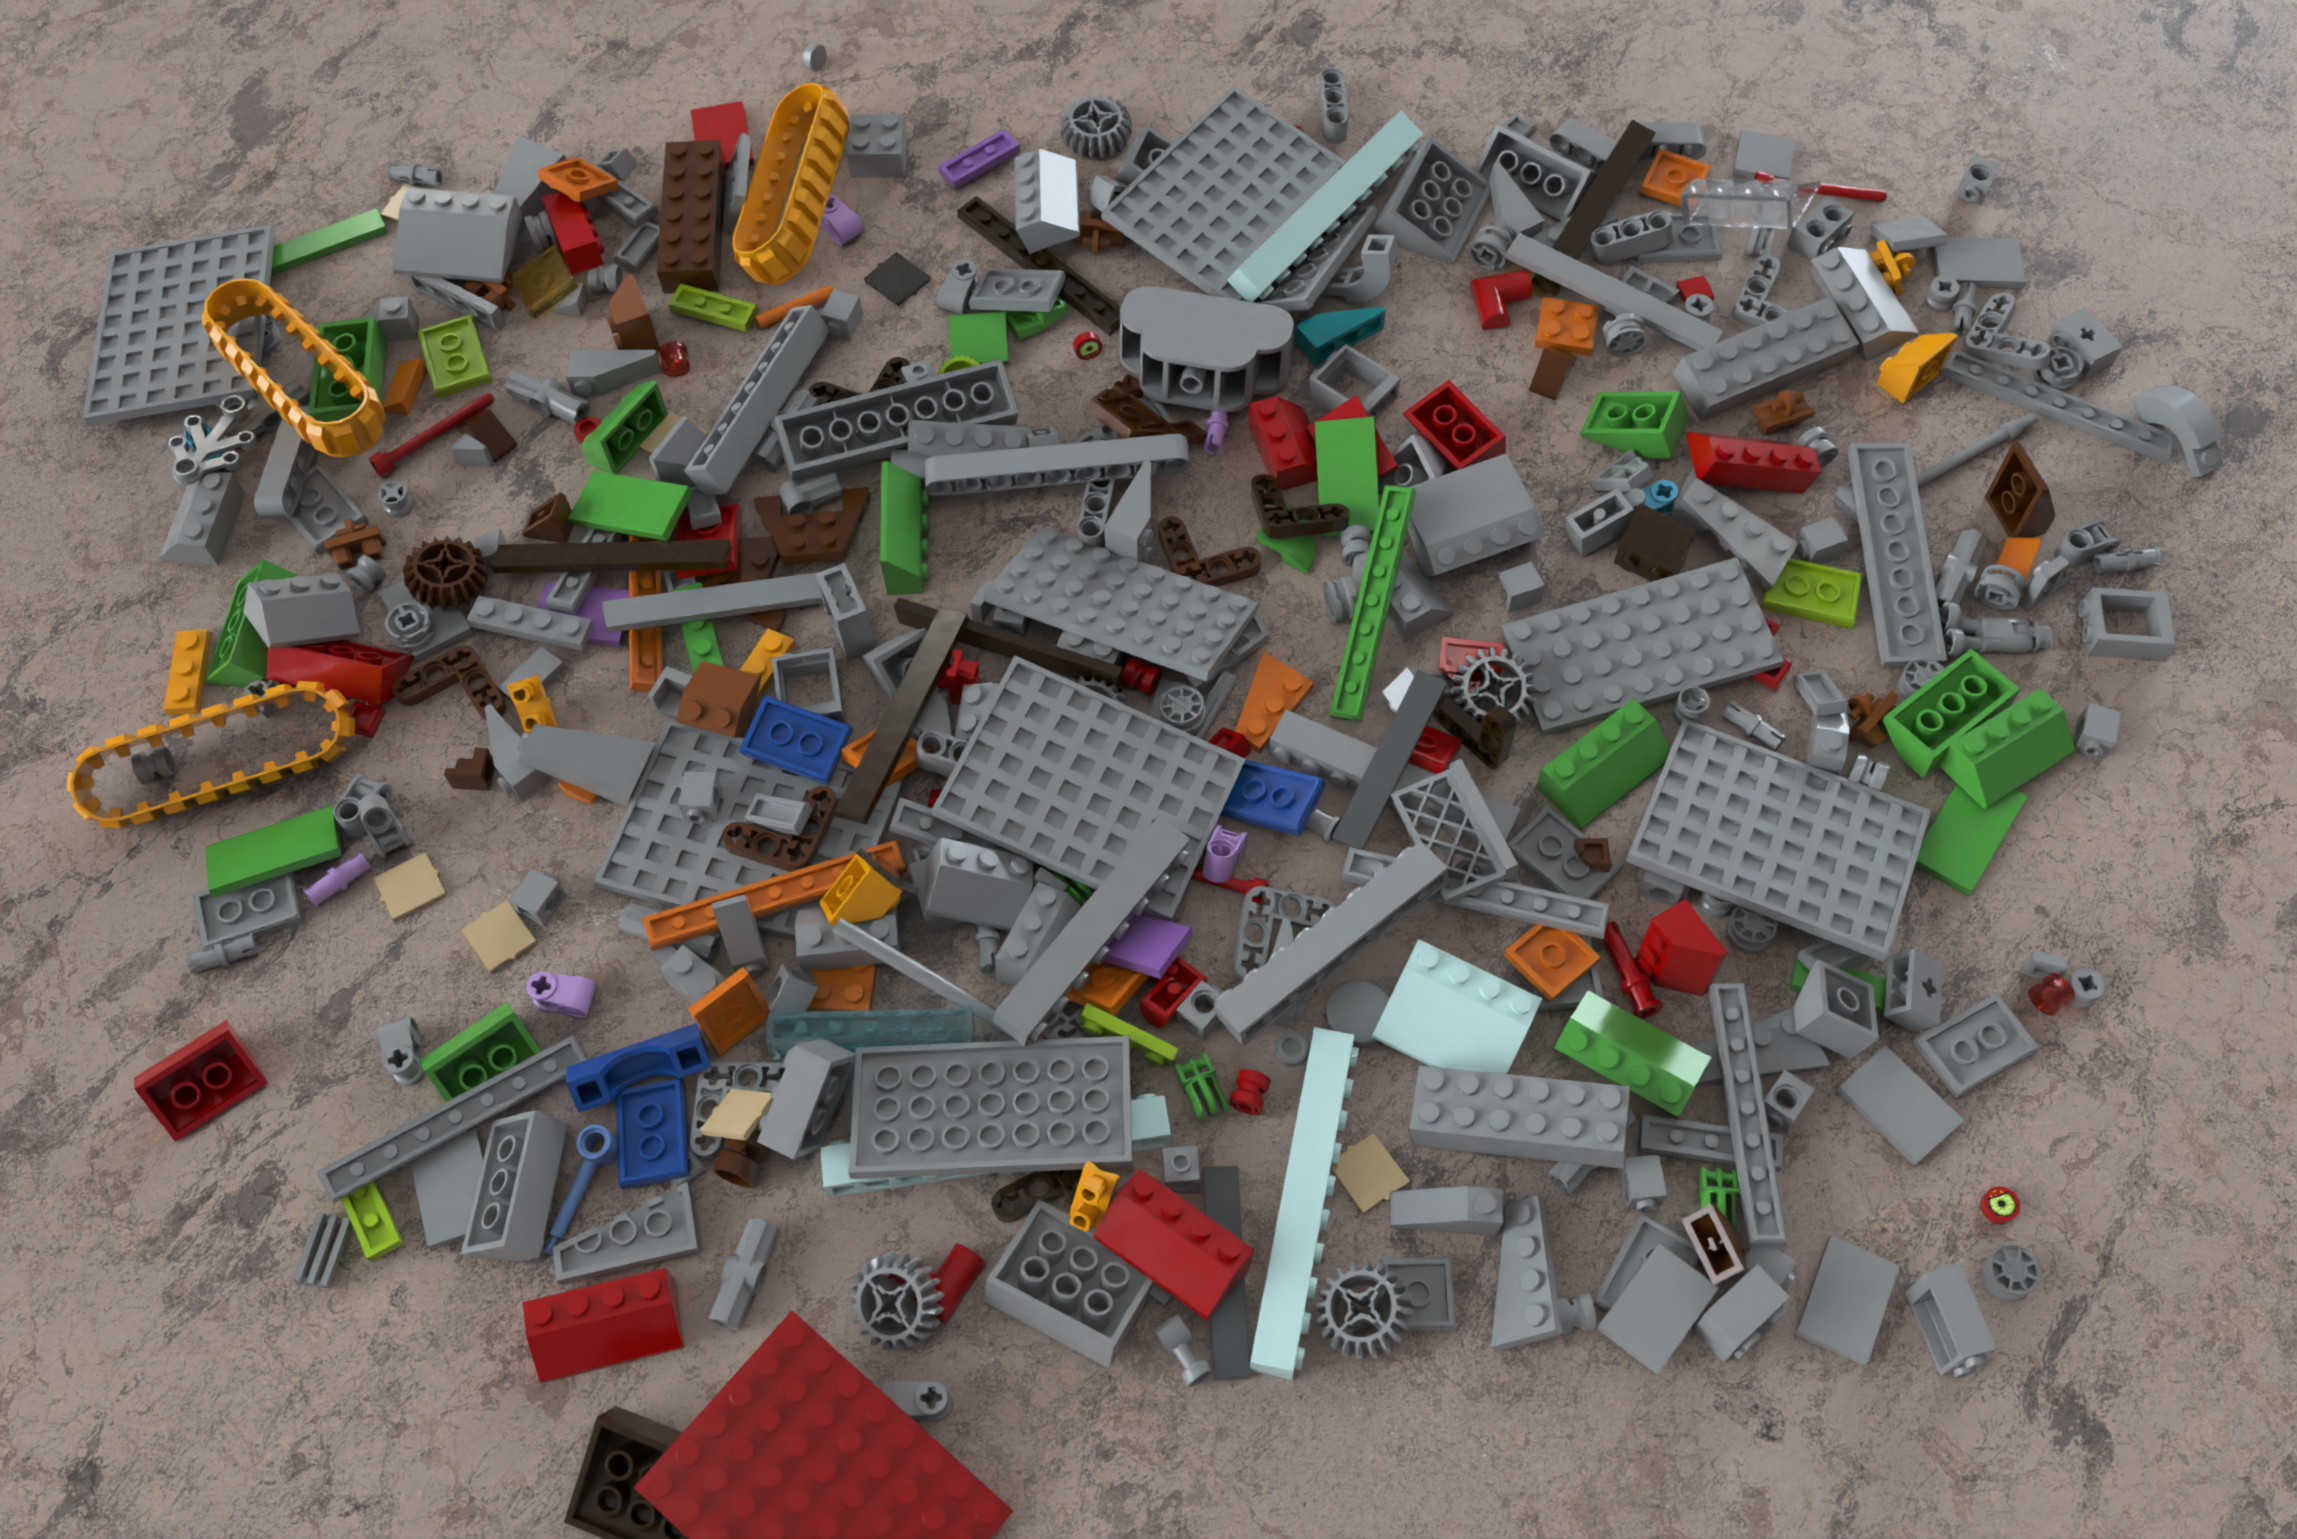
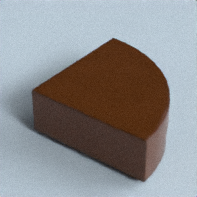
(1594, 853)

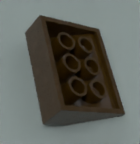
(616, 1459)

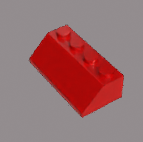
(1753, 462)
(342, 665)
(1174, 1244)
(603, 1325)

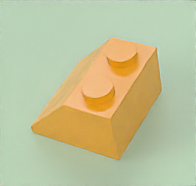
(1915, 365)
(859, 894)

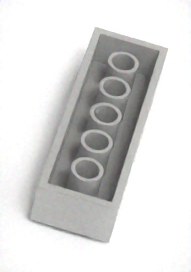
(1765, 358)
(1521, 1116)

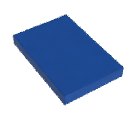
(796, 740)
(1273, 797)
(652, 1133)

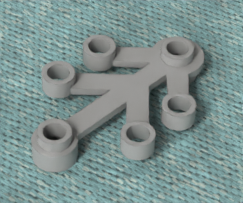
(191, 469)

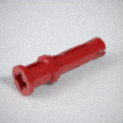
(1633, 981)

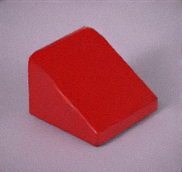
(1232, 742)

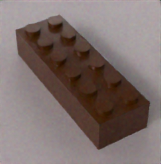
(691, 215)

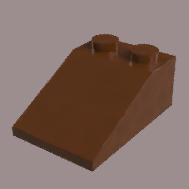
(2020, 496)

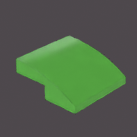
(979, 336)

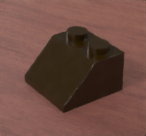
(1654, 545)

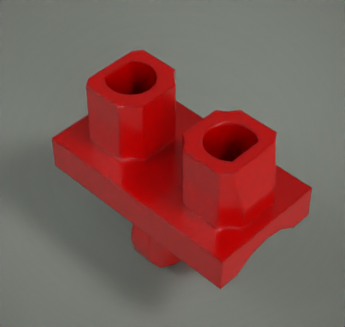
(959, 674)

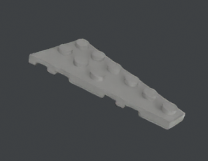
(1313, 274)

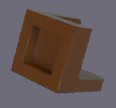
(472, 773)

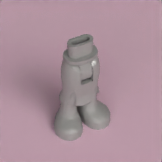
(1990, 634)

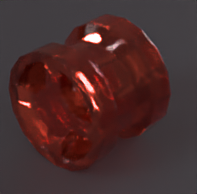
(674, 359)
(2051, 994)

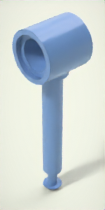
(602, 1158)

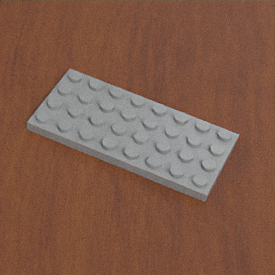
(1122, 603)
(1642, 645)
(991, 1107)

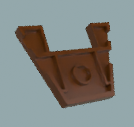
(1132, 418)
(813, 535)
(755, 562)

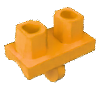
(1892, 266)
(532, 703)
(1092, 1197)

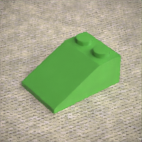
(1638, 422)

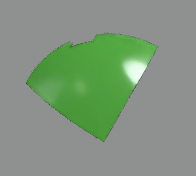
(1029, 323)
(1295, 551)

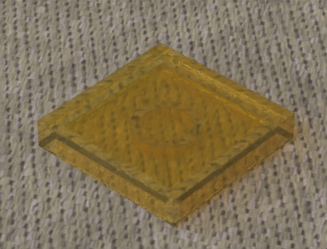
(544, 281)

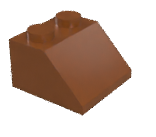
(631, 318)
(719, 700)

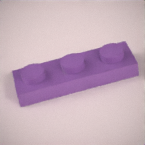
(979, 159)

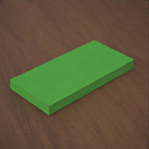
(1348, 469)
(630, 505)
(1966, 838)
(272, 851)

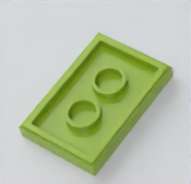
(454, 356)
(1815, 593)

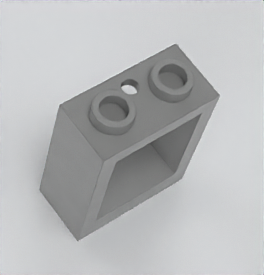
(1349, 359)
(846, 611)
(2158, 622)
(809, 663)
(1951, 1321)

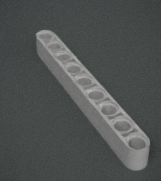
(1055, 464)

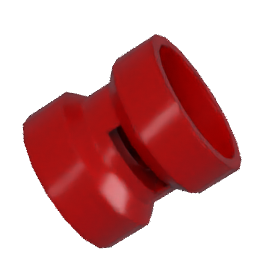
(1142, 675)
(1250, 1090)

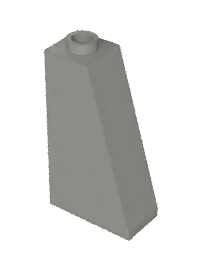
(521, 176)
(588, 760)

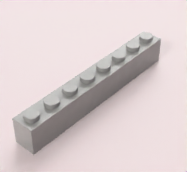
(757, 401)
(1345, 760)
(1091, 931)
(1331, 942)

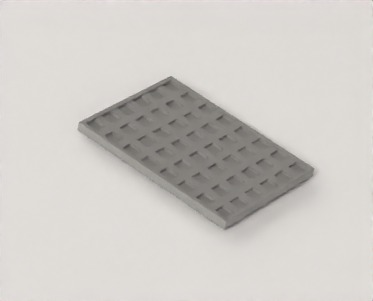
(1222, 190)
(151, 331)
(1083, 779)
(1781, 838)
(681, 861)

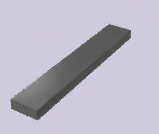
(1390, 760)
(1229, 1321)

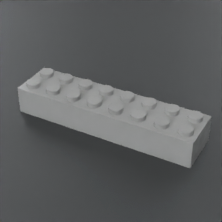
(876, 422)

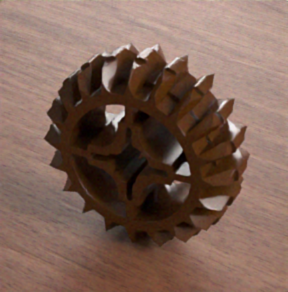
(445, 573)

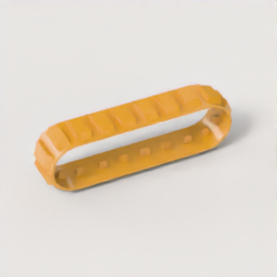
(782, 255)
(250, 297)
(81, 780)

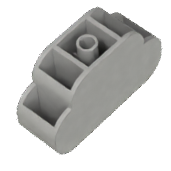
(1204, 347)

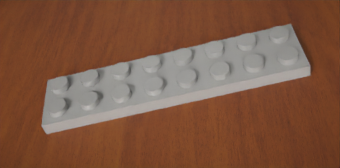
(1896, 553)

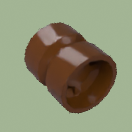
(738, 1167)

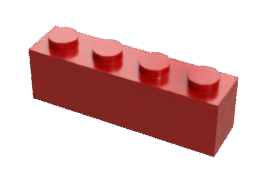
(574, 232)

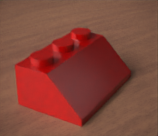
(1456, 427)
(1284, 441)
(1680, 951)
(199, 1080)

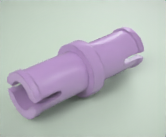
(1216, 428)
(337, 879)

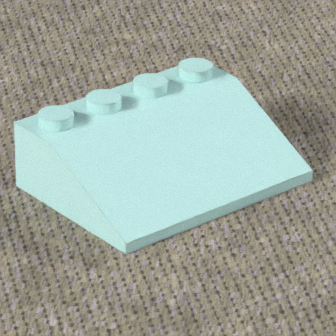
(1455, 1014)

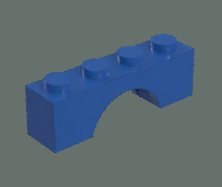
(603, 1077)

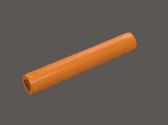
(779, 313)

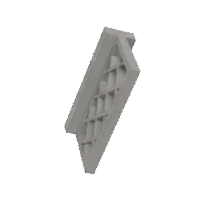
(1481, 822)

